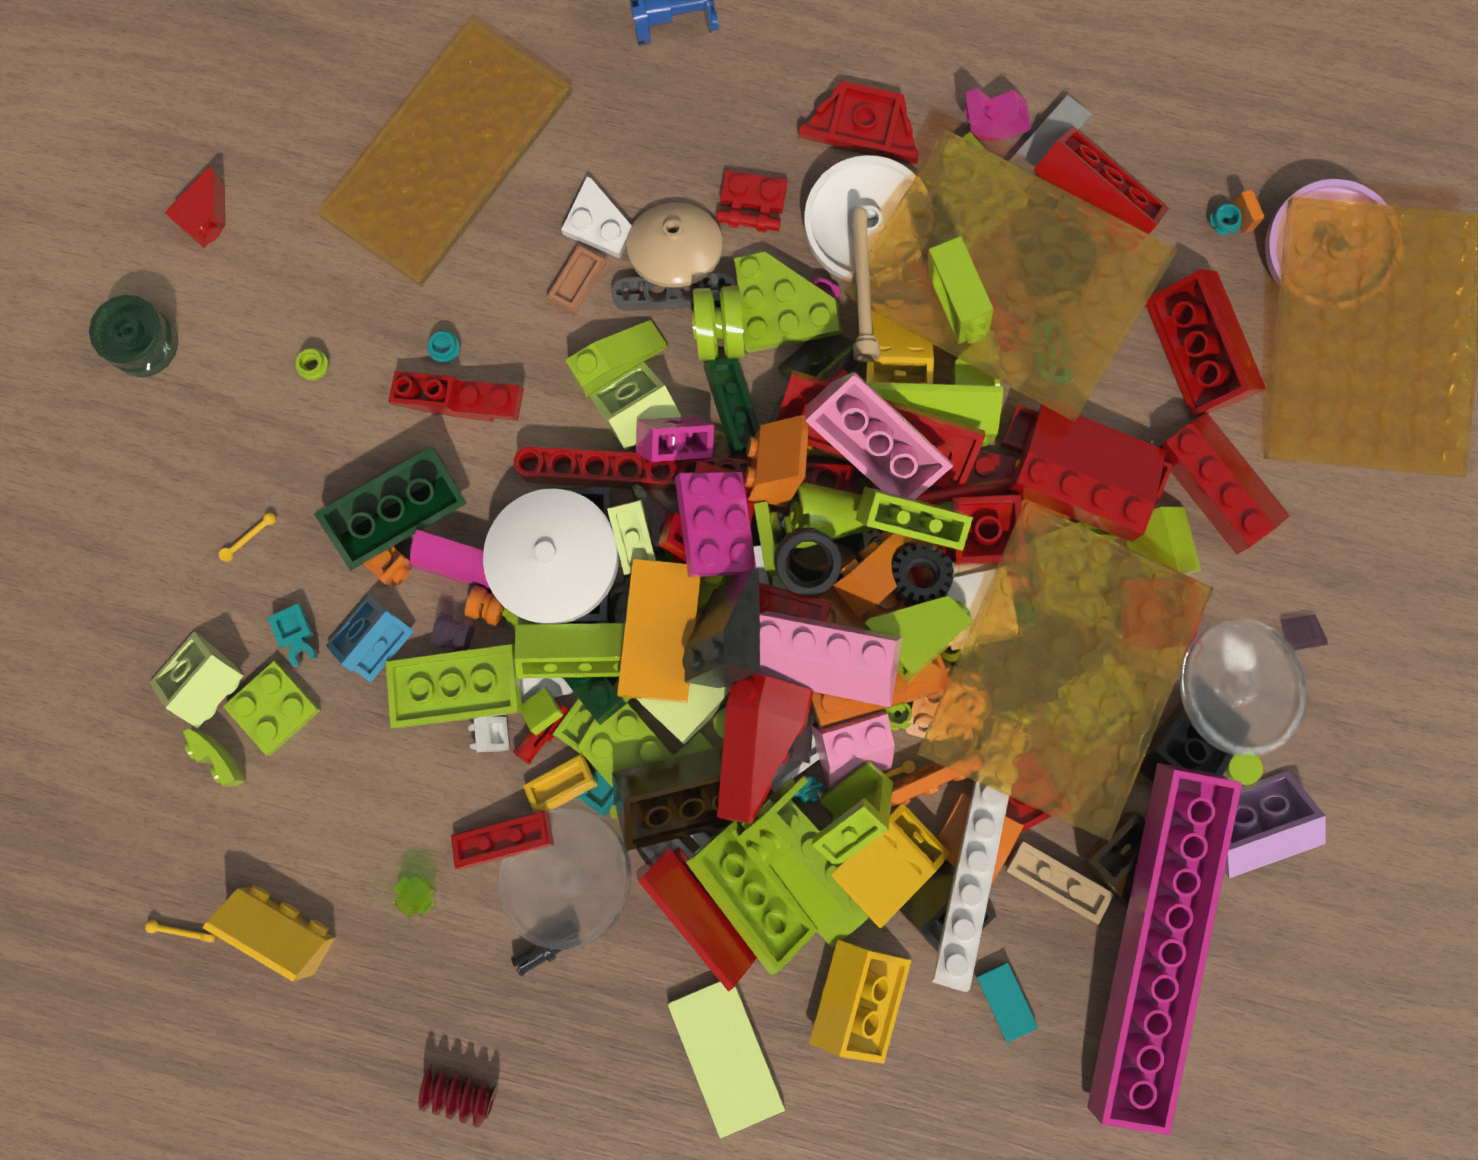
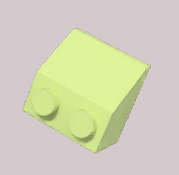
(633, 398)
(195, 680)

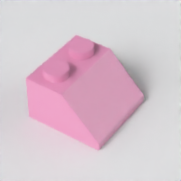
(852, 743)

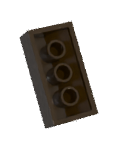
(669, 798)

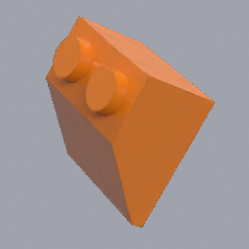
(777, 461)

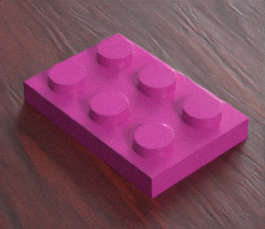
(715, 523)

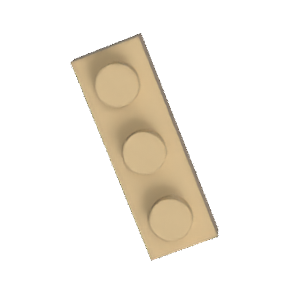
(1059, 882)

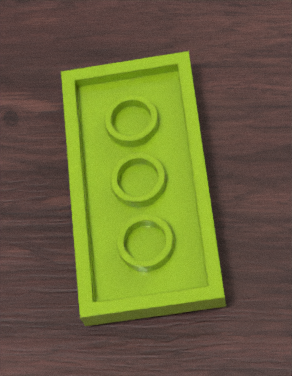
(453, 686)
(752, 899)

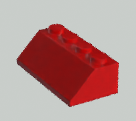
(1094, 177)
(1204, 343)
(1223, 484)
(696, 915)

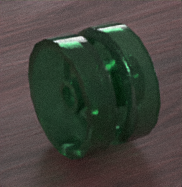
(133, 336)

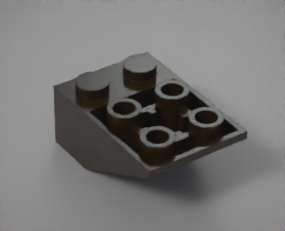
(1116, 860)

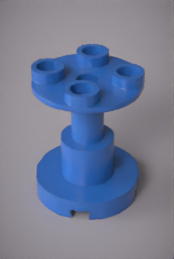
(659, 12)

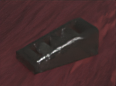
(654, 511)

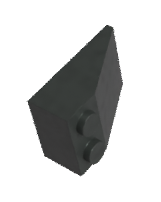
(726, 635)

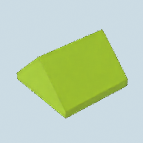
(1168, 540)

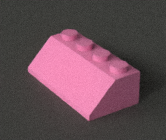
(875, 437)
(829, 657)

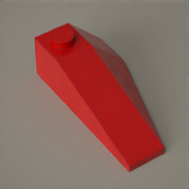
(758, 732)

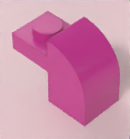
(996, 117)

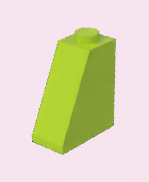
(925, 631)

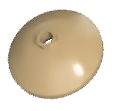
(674, 257)

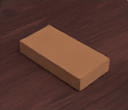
(576, 279)

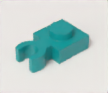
(292, 630)

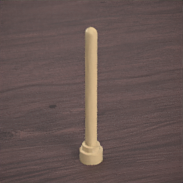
(866, 347)

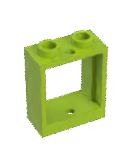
(960, 291)

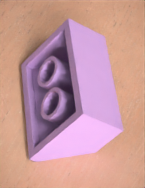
(1273, 823)

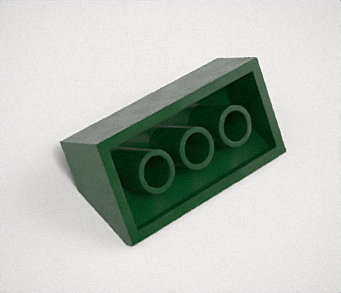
(390, 507)

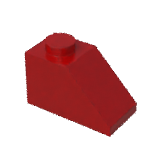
(201, 209)

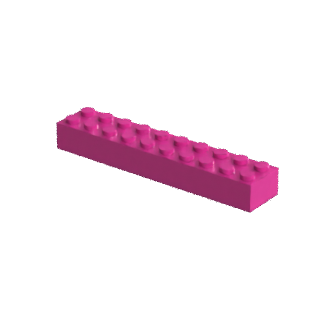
(1163, 949)

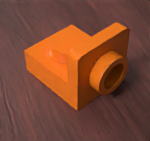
(390, 567)

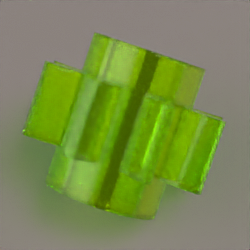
(414, 895)

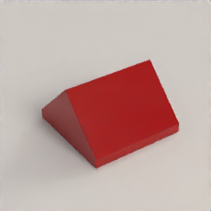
(990, 527)

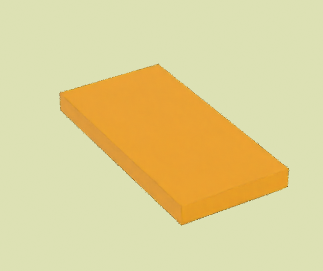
(657, 630)

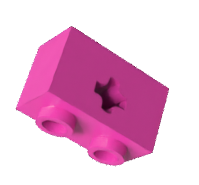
(674, 438)

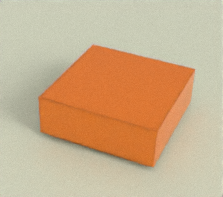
(1250, 210)

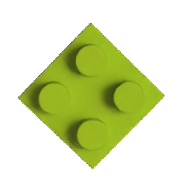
(271, 708)

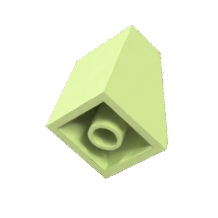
(687, 719)

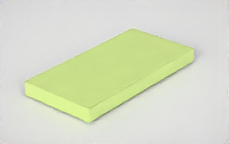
(726, 1058)

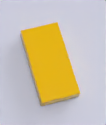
(560, 784)

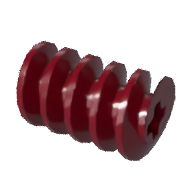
(456, 1097)

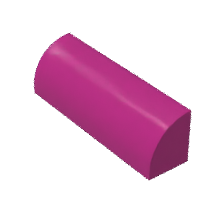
(448, 559)

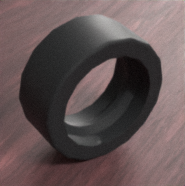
(819, 585)

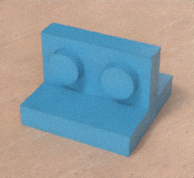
(369, 639)

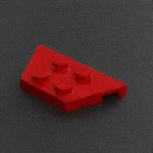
(864, 122)

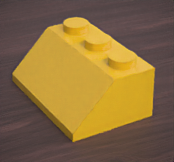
(271, 932)
(860, 1002)

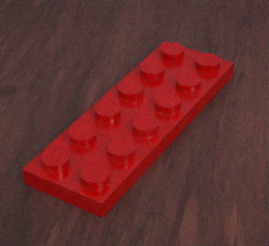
(953, 439)

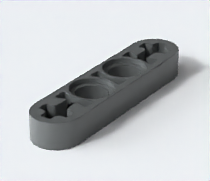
(672, 300)

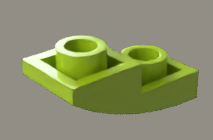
(206, 750)

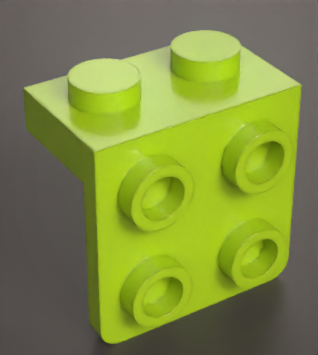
(769, 834)

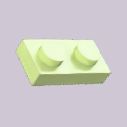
(631, 533)

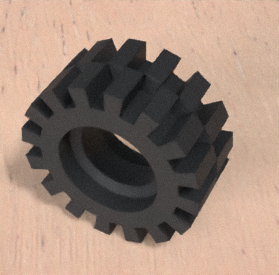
(926, 557)

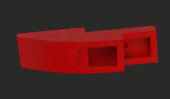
(456, 397)

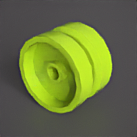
(718, 323)

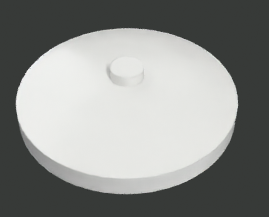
(856, 182)
(550, 556)

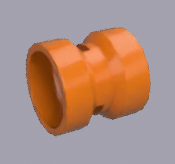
(484, 605)

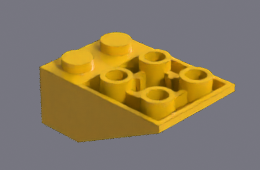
(902, 355)
(891, 866)

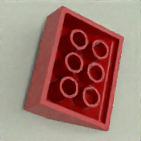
(1090, 473)

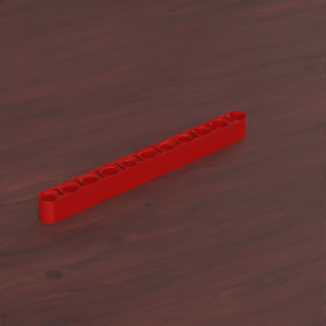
(615, 461)

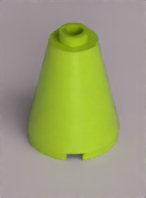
(825, 510)

